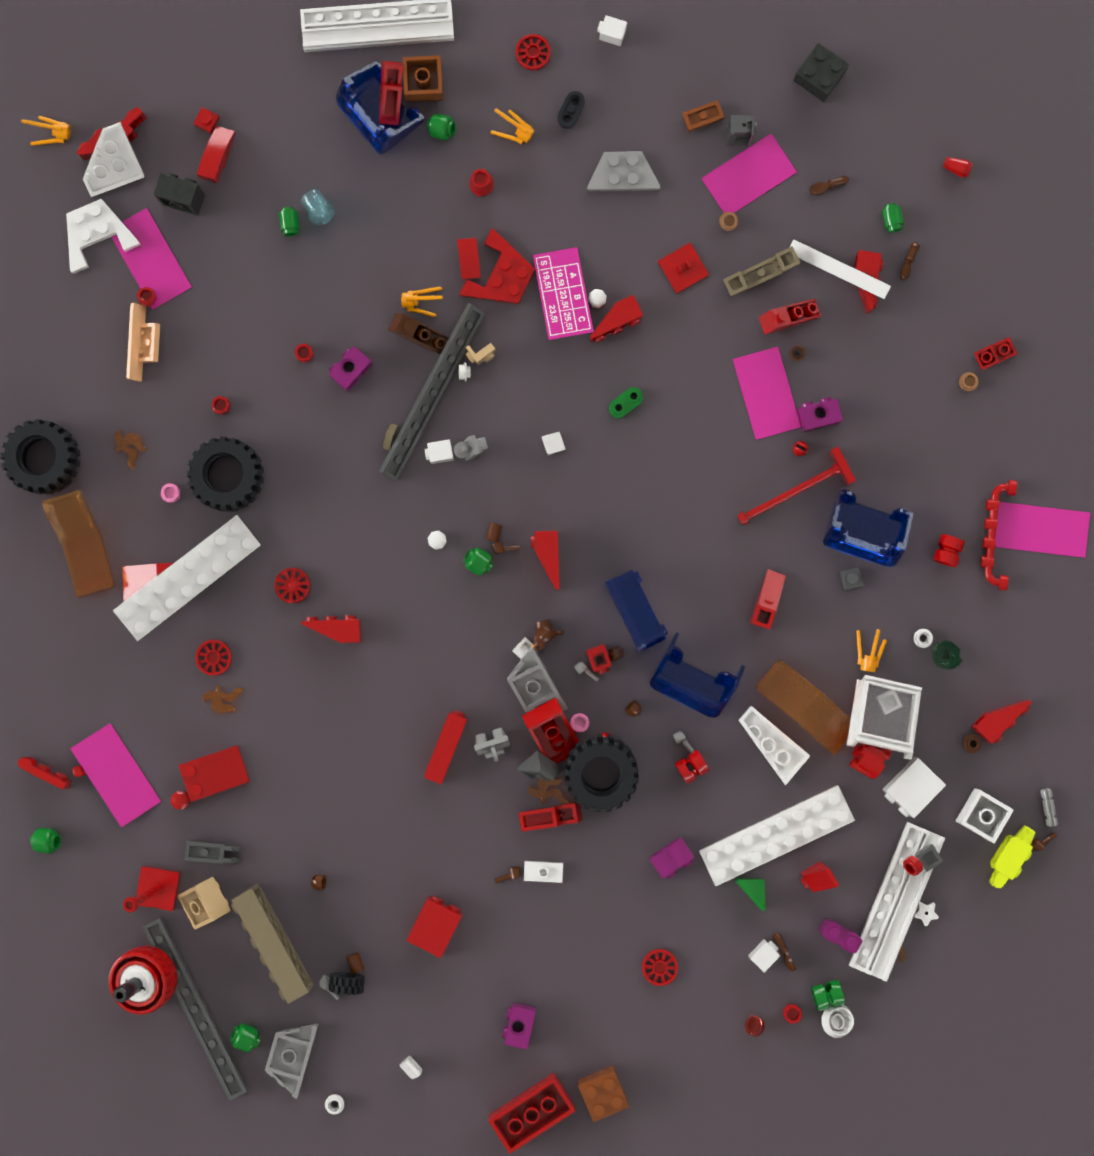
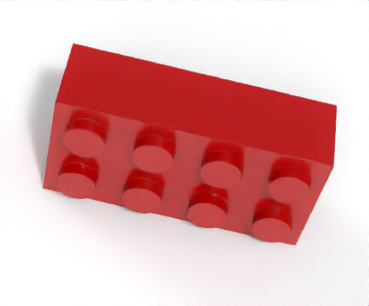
(531, 1113)

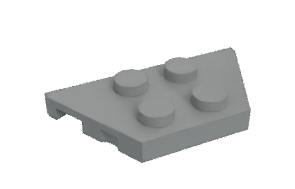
(623, 173)
(533, 683)
(290, 1056)

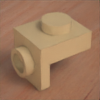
(485, 354)

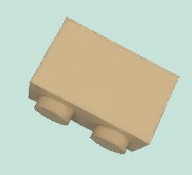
(204, 903)

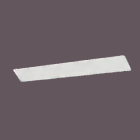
(840, 269)

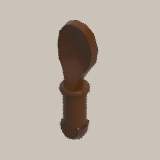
(820, 187)
(906, 270)
(784, 950)

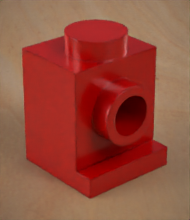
(599, 651)

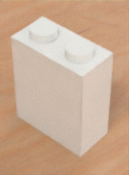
(913, 788)

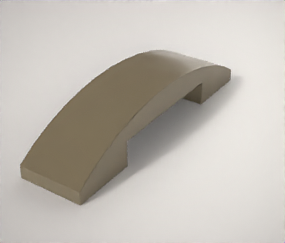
(762, 272)

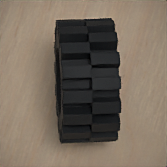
(346, 983)

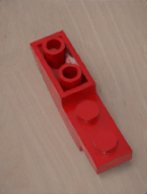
(129, 123)

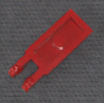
(43, 772)

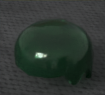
(946, 655)

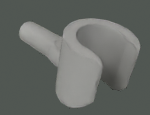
(580, 667)
(680, 737)
(324, 984)

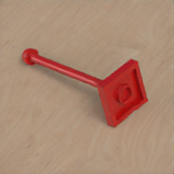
(840, 467)
(155, 889)

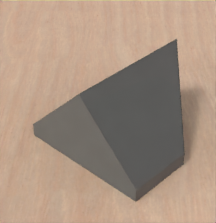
(540, 767)

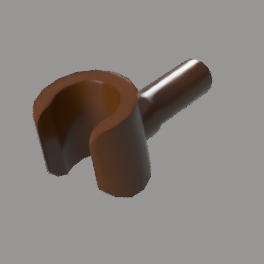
(498, 548)
(1040, 845)
(514, 873)

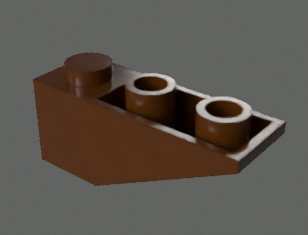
(418, 333)

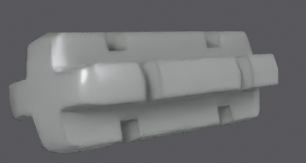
(1049, 807)

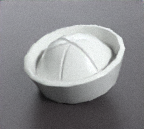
(837, 1021)

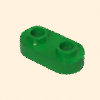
(625, 402)

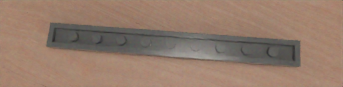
(432, 392)
(198, 1013)

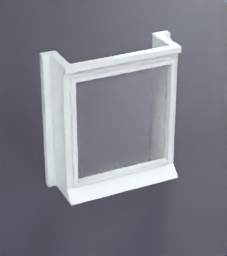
(884, 714)

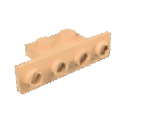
(142, 343)

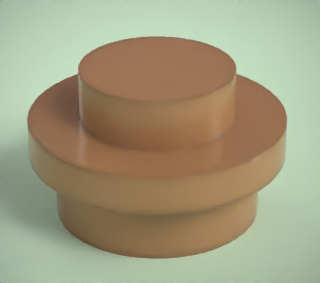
(728, 221)
(968, 381)

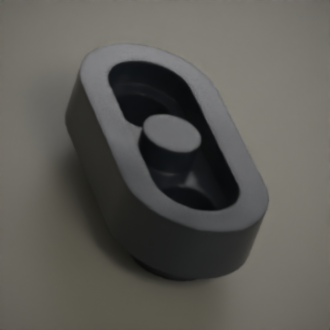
(570, 110)

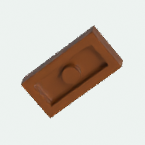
(703, 116)

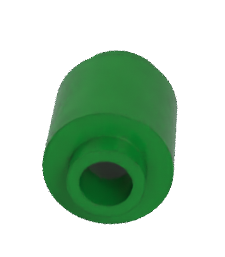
(893, 218)
(289, 221)

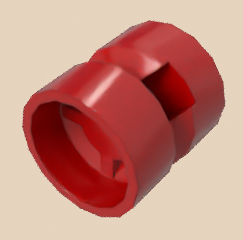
(948, 550)
(697, 762)

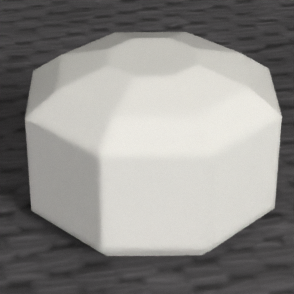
(597, 298)
(437, 540)

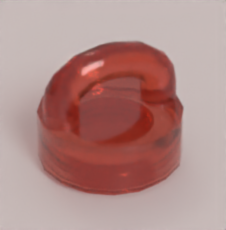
(754, 1026)

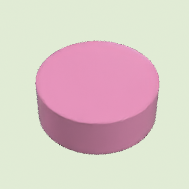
(170, 493)
(579, 722)

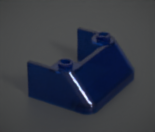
(636, 610)
(692, 685)

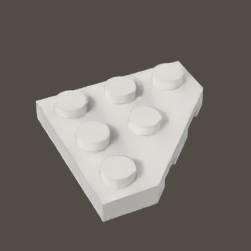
(111, 162)

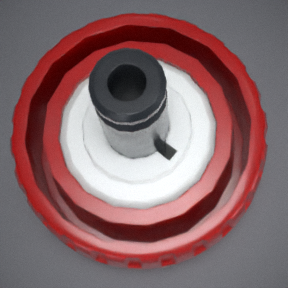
(143, 980)

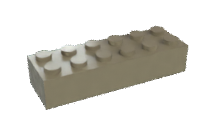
(272, 943)

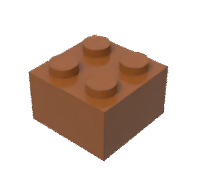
(423, 78)
(603, 1093)

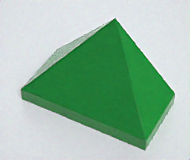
(754, 889)

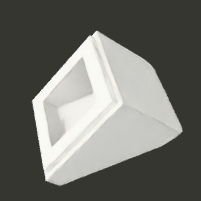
(553, 443)
(411, 1067)

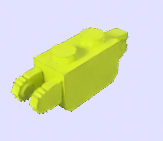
(1011, 856)

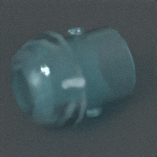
(318, 208)

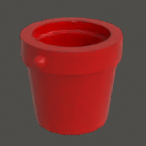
(481, 183)

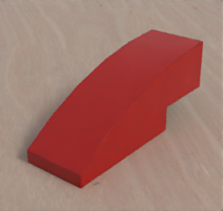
(390, 92)
(215, 154)
(550, 816)

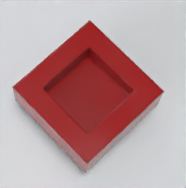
(206, 120)

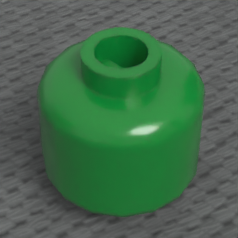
(441, 127)
(478, 561)
(45, 840)
(245, 1037)

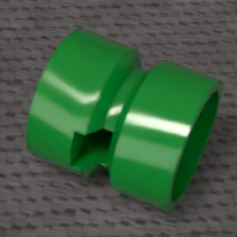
(828, 995)

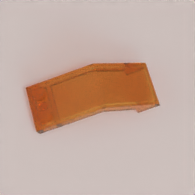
(80, 542)
(806, 705)

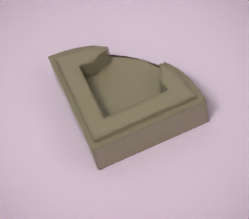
(389, 436)

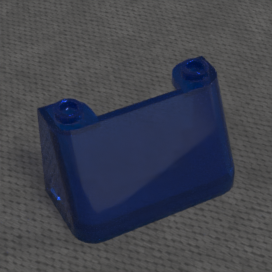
(360, 101)
(867, 531)

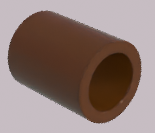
(493, 532)
(355, 963)

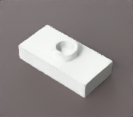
(543, 871)

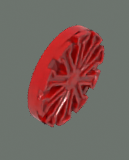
(533, 52)
(292, 585)
(213, 657)
(659, 967)

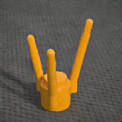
(59, 129)
(523, 130)
(411, 299)
(870, 662)

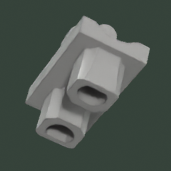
(470, 447)
(492, 747)

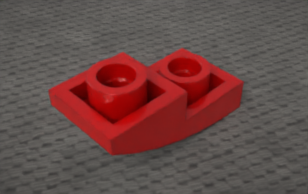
(468, 258)
(995, 353)

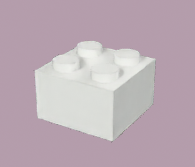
(984, 815)

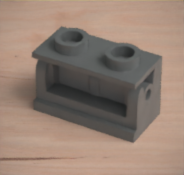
(741, 129)

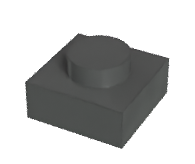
(851, 578)
(929, 857)

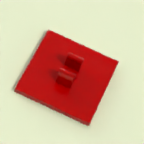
(683, 268)

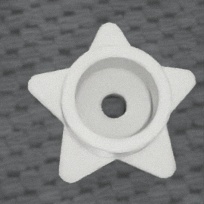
(920, 914)

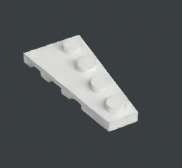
(775, 746)

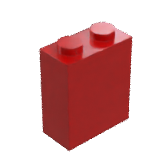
(435, 926)

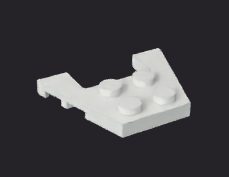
(91, 225)

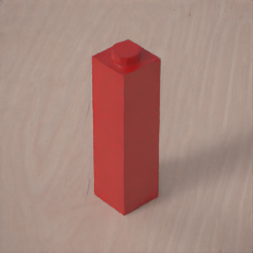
(446, 747)

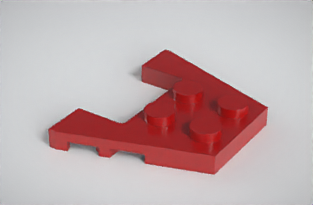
(508, 277)

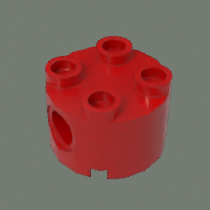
(869, 760)

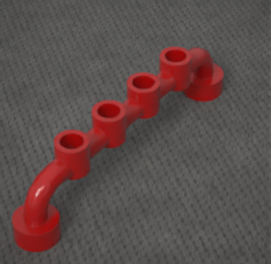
(990, 541)

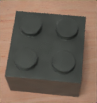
(821, 72)
(179, 193)

